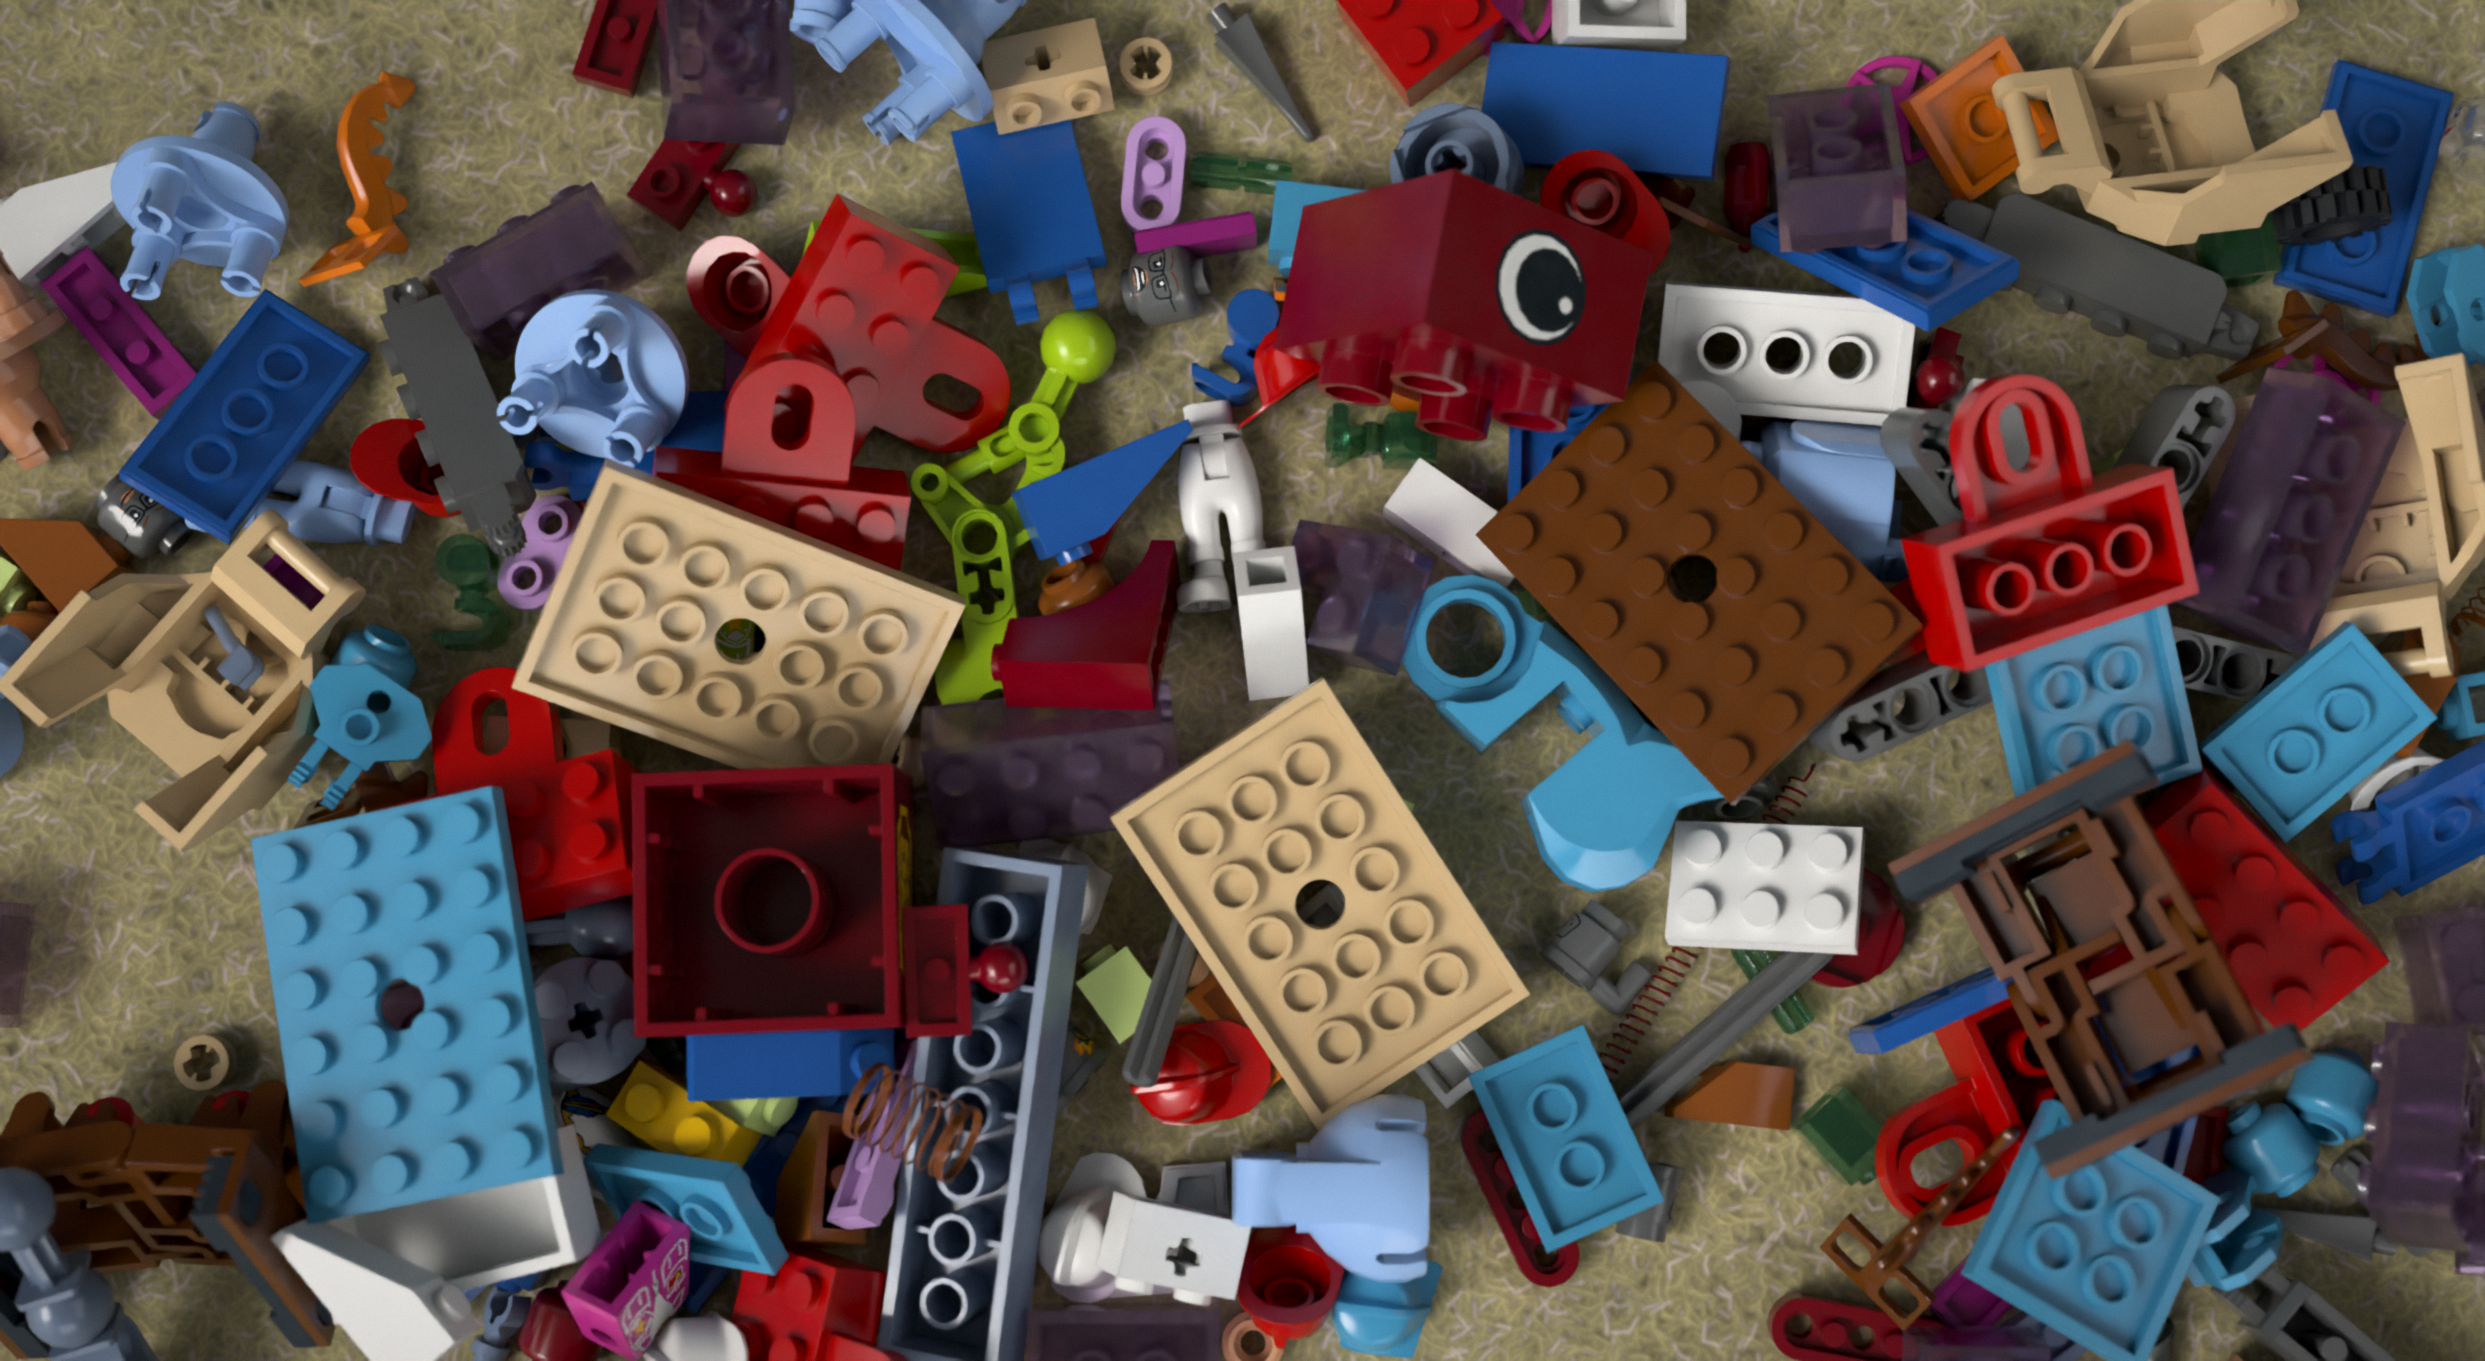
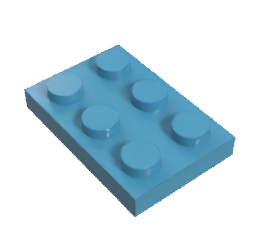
(2316, 731)
(1565, 1138)
(706, 1194)

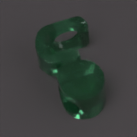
(1395, 440)
(474, 573)

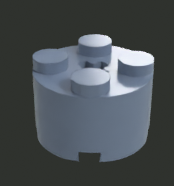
(1453, 134)
(603, 1007)

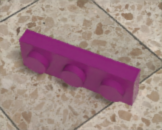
(120, 331)

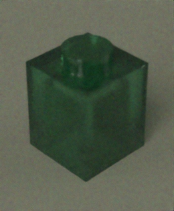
(2240, 255)
(1841, 1136)

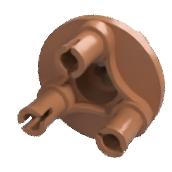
(23, 401)

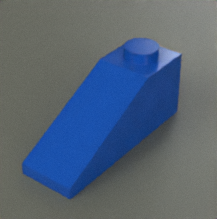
(1089, 497)
(785, 1063)

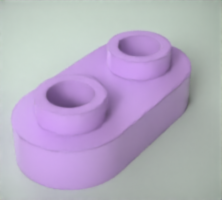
(1153, 179)
(541, 553)

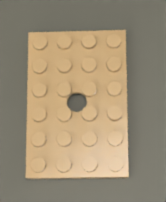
(667, 567)
(1337, 1002)

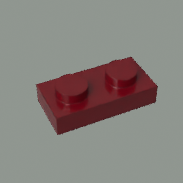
(617, 45)

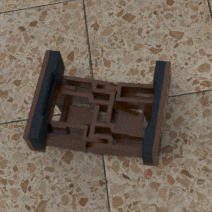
(2158, 1004)
(168, 1193)

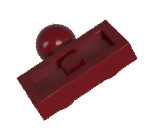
(683, 175)
(1938, 371)
(941, 970)

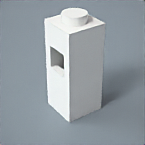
(1446, 521)
(1271, 622)

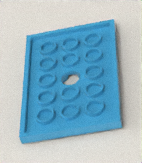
(468, 1086)

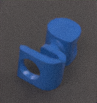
(1249, 319)

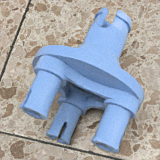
(937, 53)
(200, 204)
(598, 376)

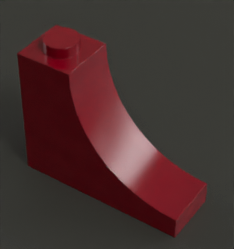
(1100, 651)

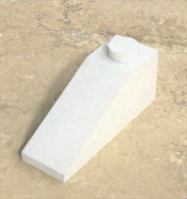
(56, 220)
(377, 1297)

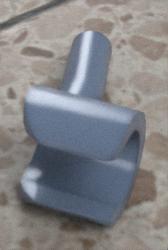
(242, 665)

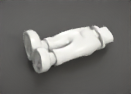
(1215, 479)

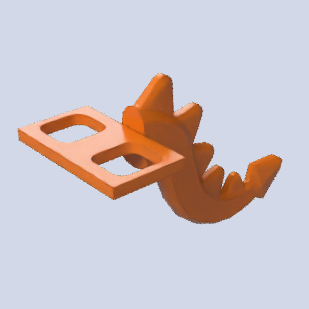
(366, 177)

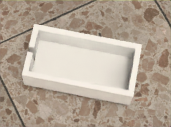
(492, 1231)

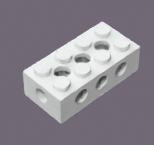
(1817, 323)

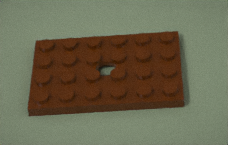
(1791, 608)

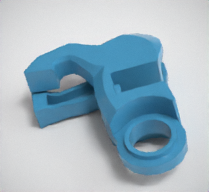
(1615, 799)

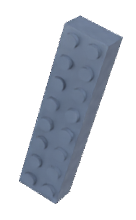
(971, 1244)

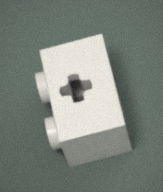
(1144, 1229)

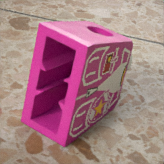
(632, 1282)

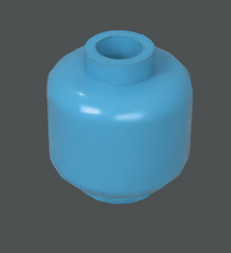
(382, 650)
(2333, 1095)
(2271, 1147)

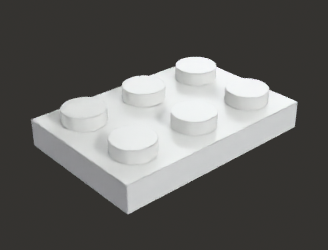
(1766, 887)

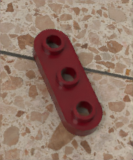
(1514, 1223)
(1831, 1329)

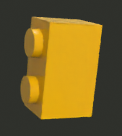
(658, 1112)

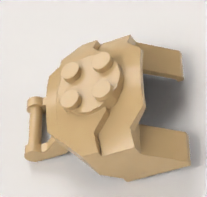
(2161, 131)
(2423, 521)
(159, 662)

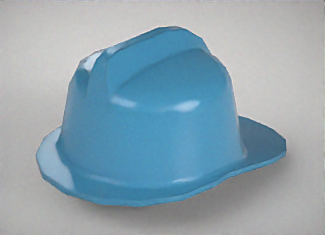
(1383, 1316)

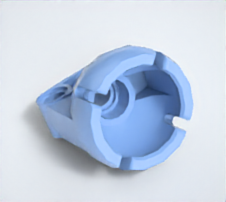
(1351, 1188)

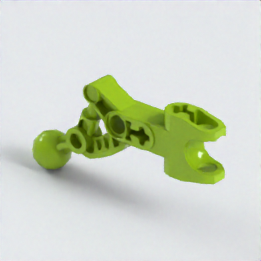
(1076, 351)

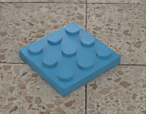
(2091, 695)
(2092, 1248)

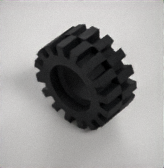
(2336, 208)

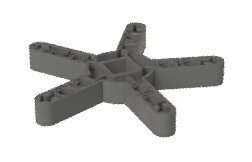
(2180, 426)

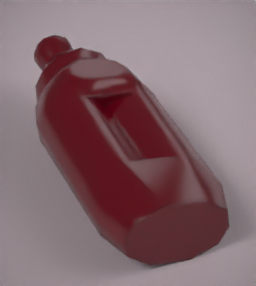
(1746, 187)

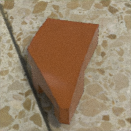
(1739, 1096)

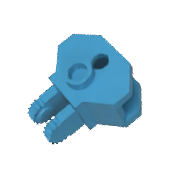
(2453, 290)
(355, 731)
(2236, 1241)

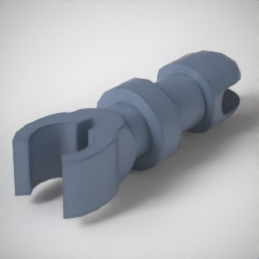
(500, 1323)

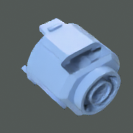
(1843, 483)

